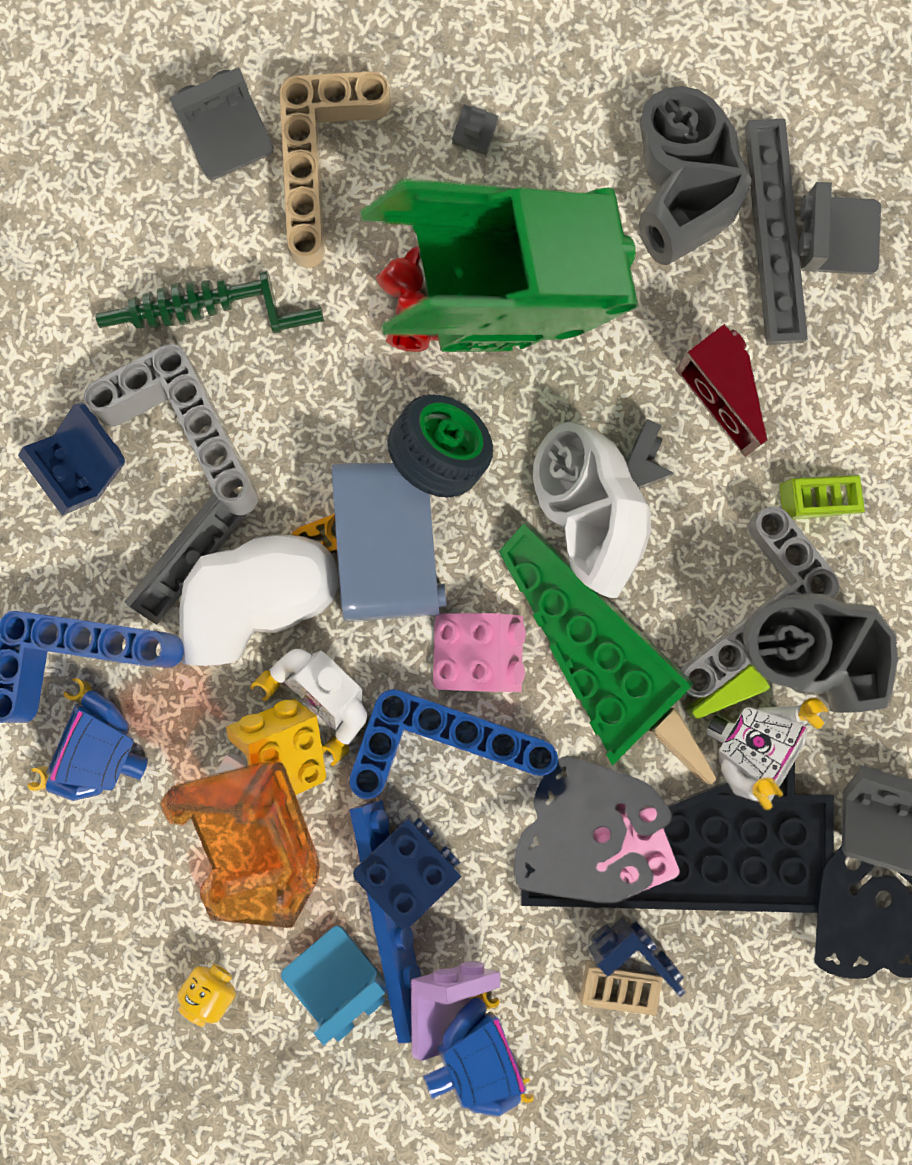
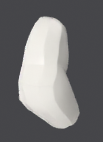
(592, 496)
(249, 589)

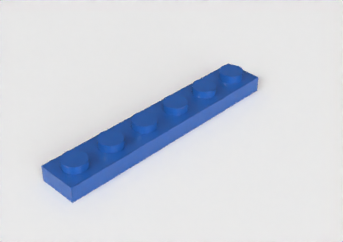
(394, 944)

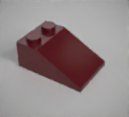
(724, 382)

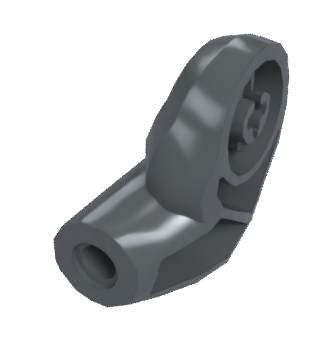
(697, 169)
(825, 647)

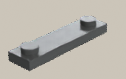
(165, 580)

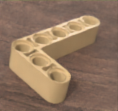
(307, 152)

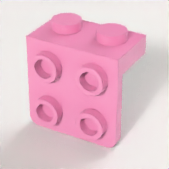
(478, 652)
(653, 848)

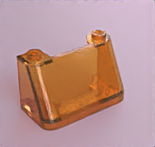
(253, 842)

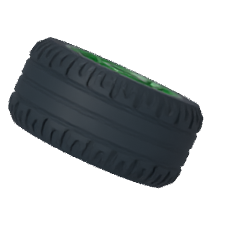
(440, 445)

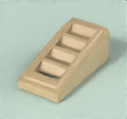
(679, 741)
(604, 1001)

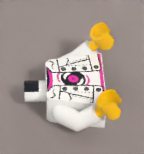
(325, 690)
(763, 746)

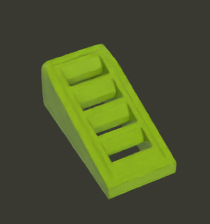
(797, 497)
(738, 688)

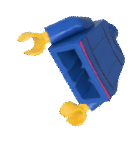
(90, 750)
(478, 1062)

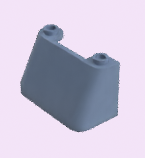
(384, 544)

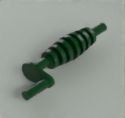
(209, 298)

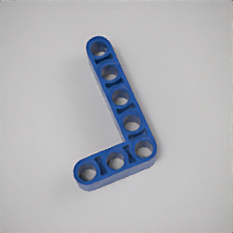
(29, 637)
(445, 733)

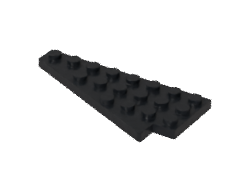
(736, 854)

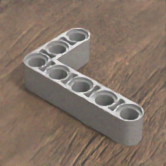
(193, 416)
(798, 582)

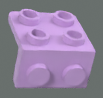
(440, 997)

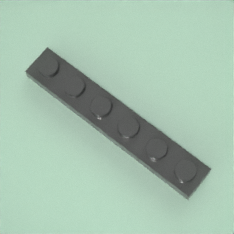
(776, 232)

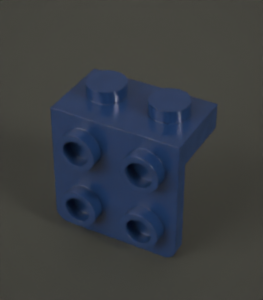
(75, 461)
(408, 872)
(618, 943)

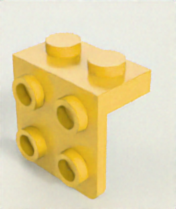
(283, 735)

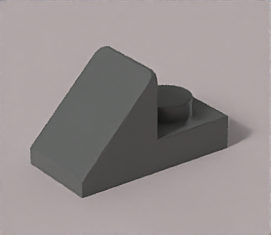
(646, 445)

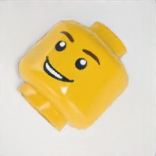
(206, 994)

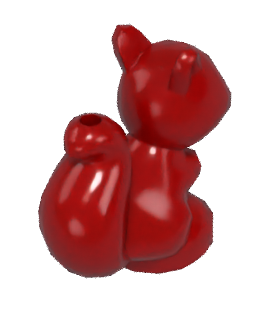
(404, 281)

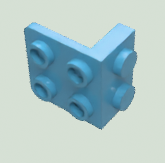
(335, 983)

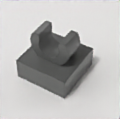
(475, 129)

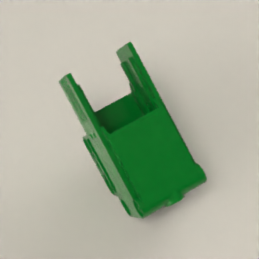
(510, 262)

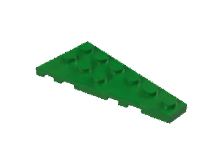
(603, 656)

